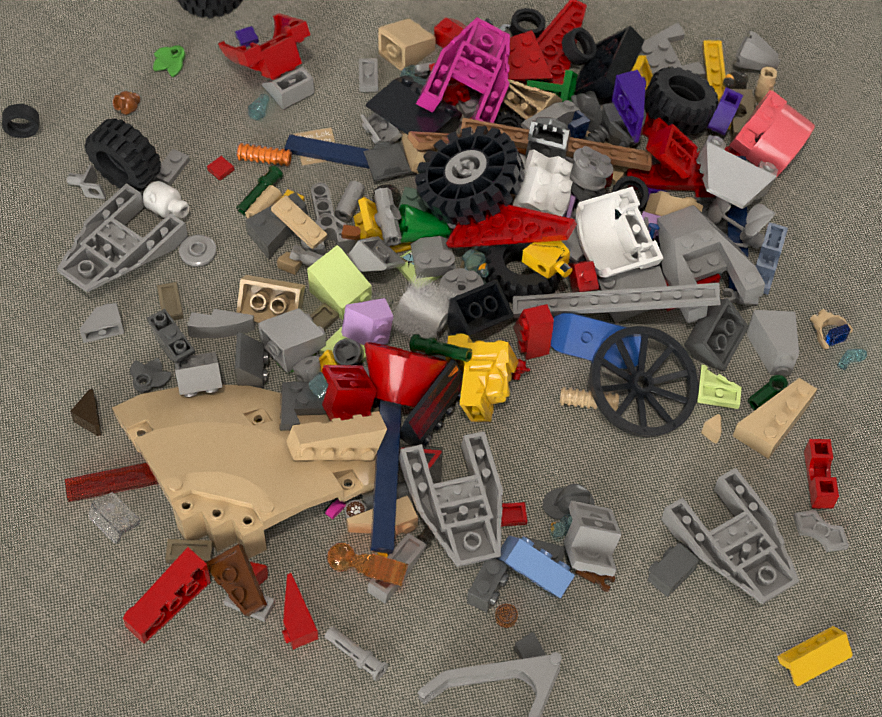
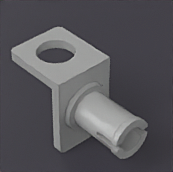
(87, 183)

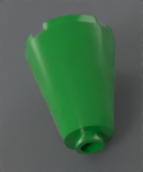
(420, 224)

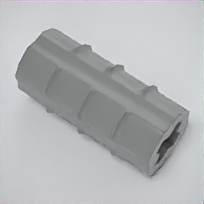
(349, 201)

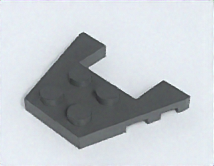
(296, 400)

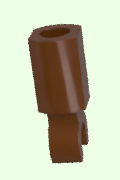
(595, 578)

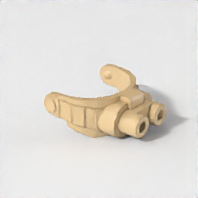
(825, 319)

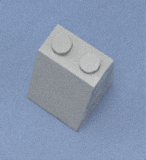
(291, 337)
(775, 340)

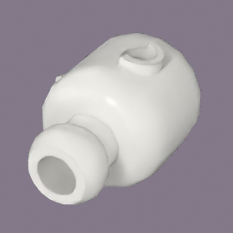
(164, 200)

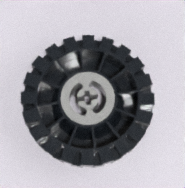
(479, 188)

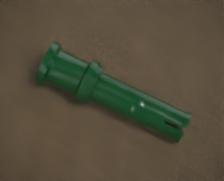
(270, 178)
(431, 346)

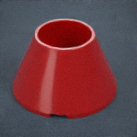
(401, 374)

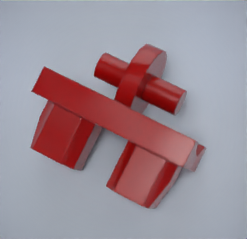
(456, 92)

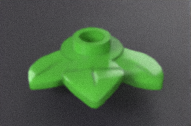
(167, 59)

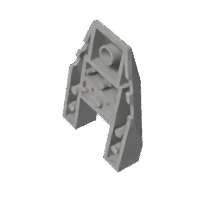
(110, 249)
(698, 249)
(459, 511)
(743, 548)

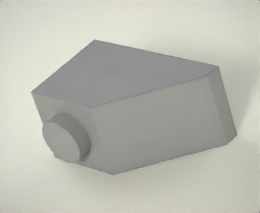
(102, 323)

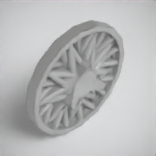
(197, 250)

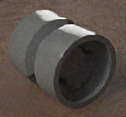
(348, 352)

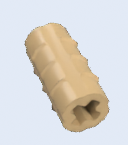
(765, 83)
(267, 198)

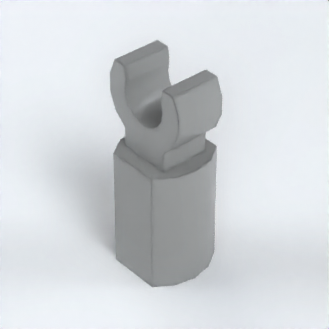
(307, 257)
(736, 298)

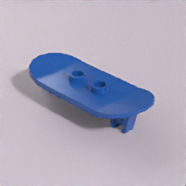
(583, 335)

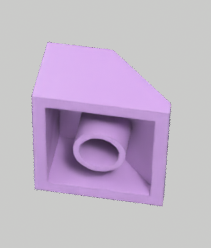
(368, 321)

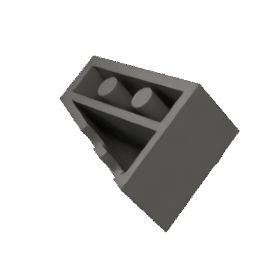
(269, 230)

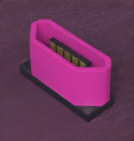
(334, 508)

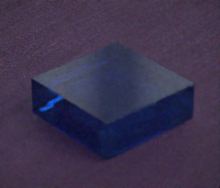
(837, 335)

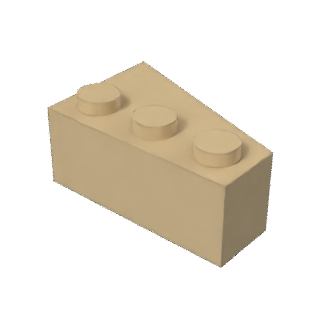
(528, 100)

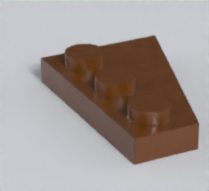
(238, 579)

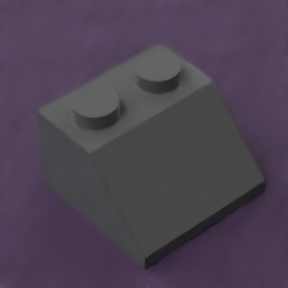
(250, 362)

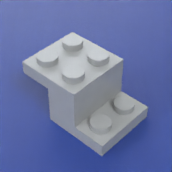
(592, 538)

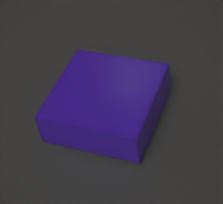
(246, 36)

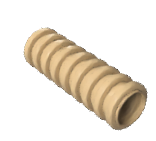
(583, 398)

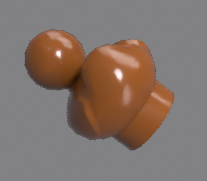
(126, 102)

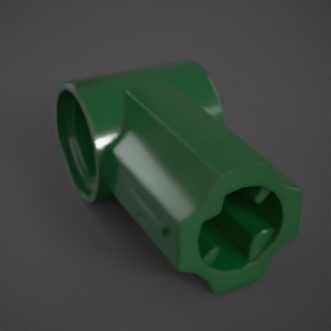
(767, 391)

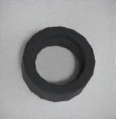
(530, 15)
(586, 42)
(22, 112)
(634, 181)

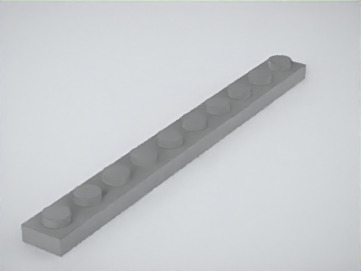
(622, 299)

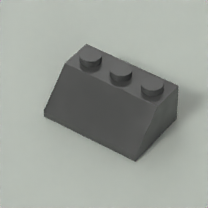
(717, 335)

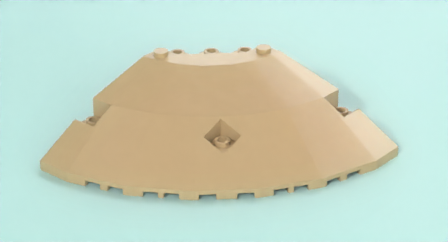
(226, 469)

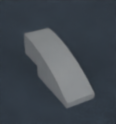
(219, 324)
(406, 551)

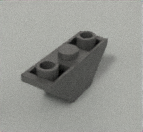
(170, 336)

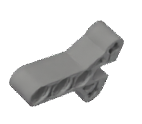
(326, 220)

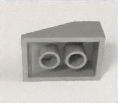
(629, 280)
(198, 374)

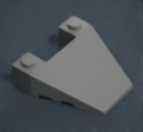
(732, 176)

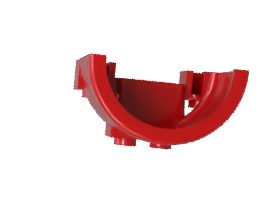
(275, 55)

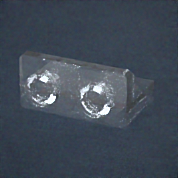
(112, 517)

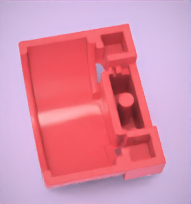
(782, 131)

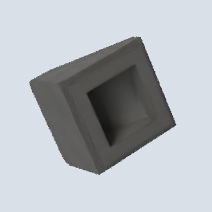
(529, 647)

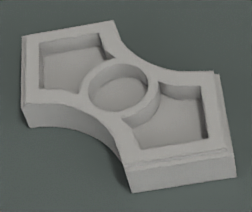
(830, 536)

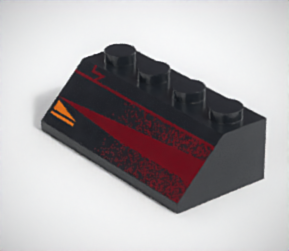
(433, 406)

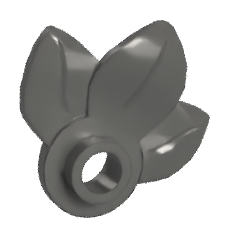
(149, 373)

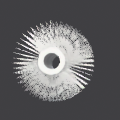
(422, 309)

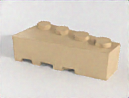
(338, 440)

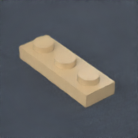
(299, 222)

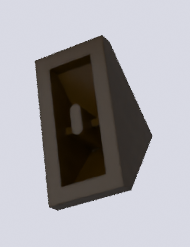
(86, 413)

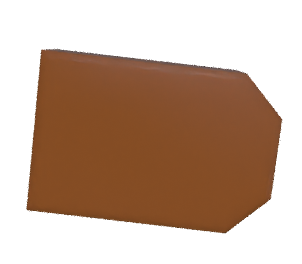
(351, 232)

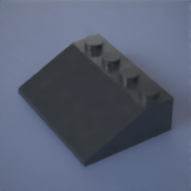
(613, 57)
(398, 106)

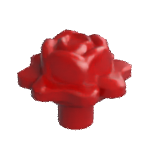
(520, 369)

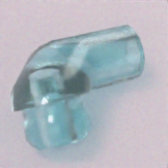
(851, 356)

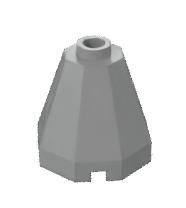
(756, 53)

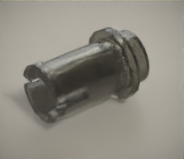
(426, 536)

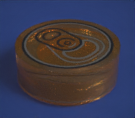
(506, 615)

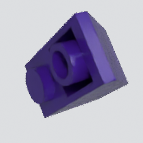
(725, 111)

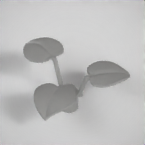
(756, 220)

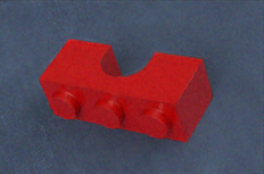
(822, 486)

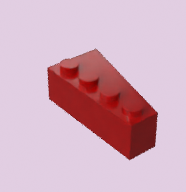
(168, 595)

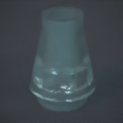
(258, 107)

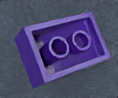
(629, 101)

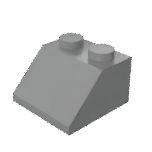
(374, 255)

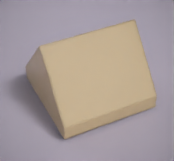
(712, 428)

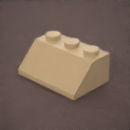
(268, 297)

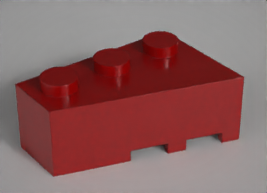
(534, 331)

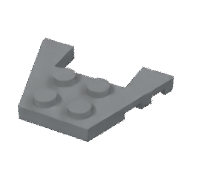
(661, 54)

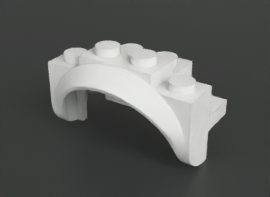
(545, 184)

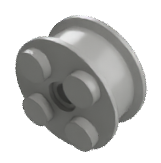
(590, 169)
(459, 282)

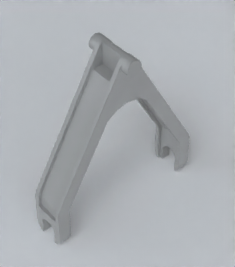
(535, 671)

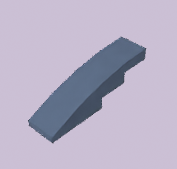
(770, 253)

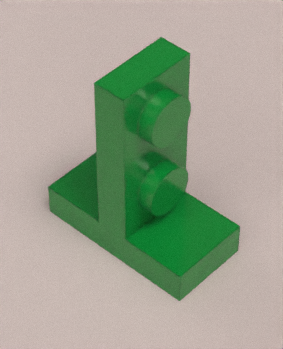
(566, 90)

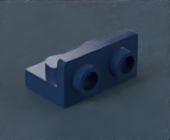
(579, 125)

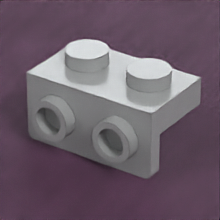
(380, 129)

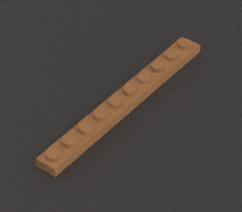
(619, 155)

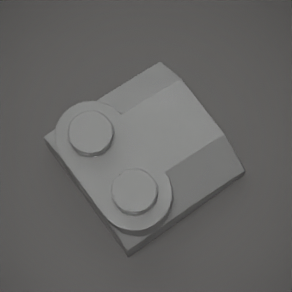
(432, 257)

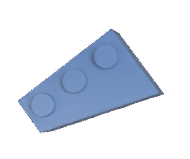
(536, 565)

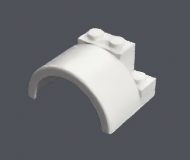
(616, 242)

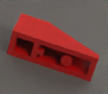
(297, 621)

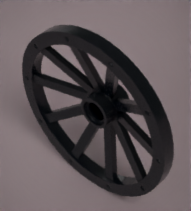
(646, 379)

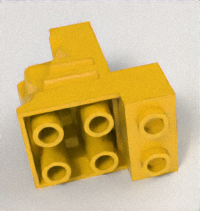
(484, 376)

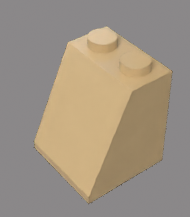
(405, 43)

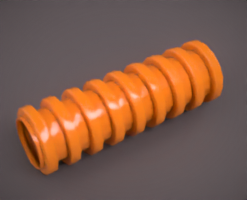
(264, 154)

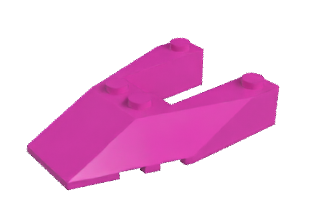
(477, 60)

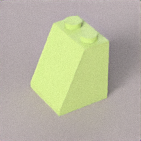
(338, 281)

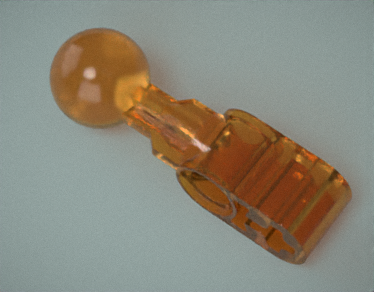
(342, 557)

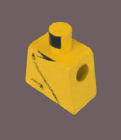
(548, 258)

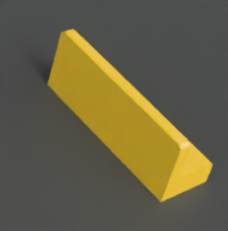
(816, 655)

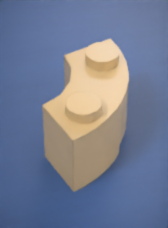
(663, 204)

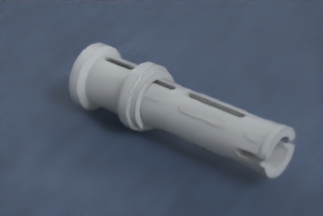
(364, 659)

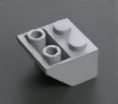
(290, 87)

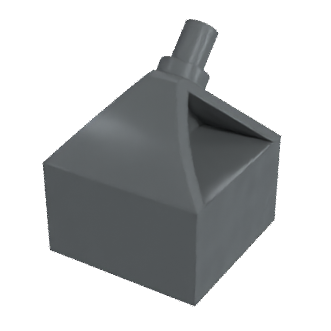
(616, 128)

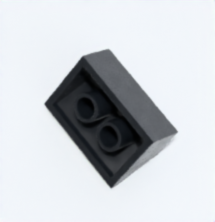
(478, 309)

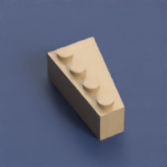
(772, 421)

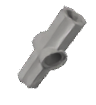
(387, 216)

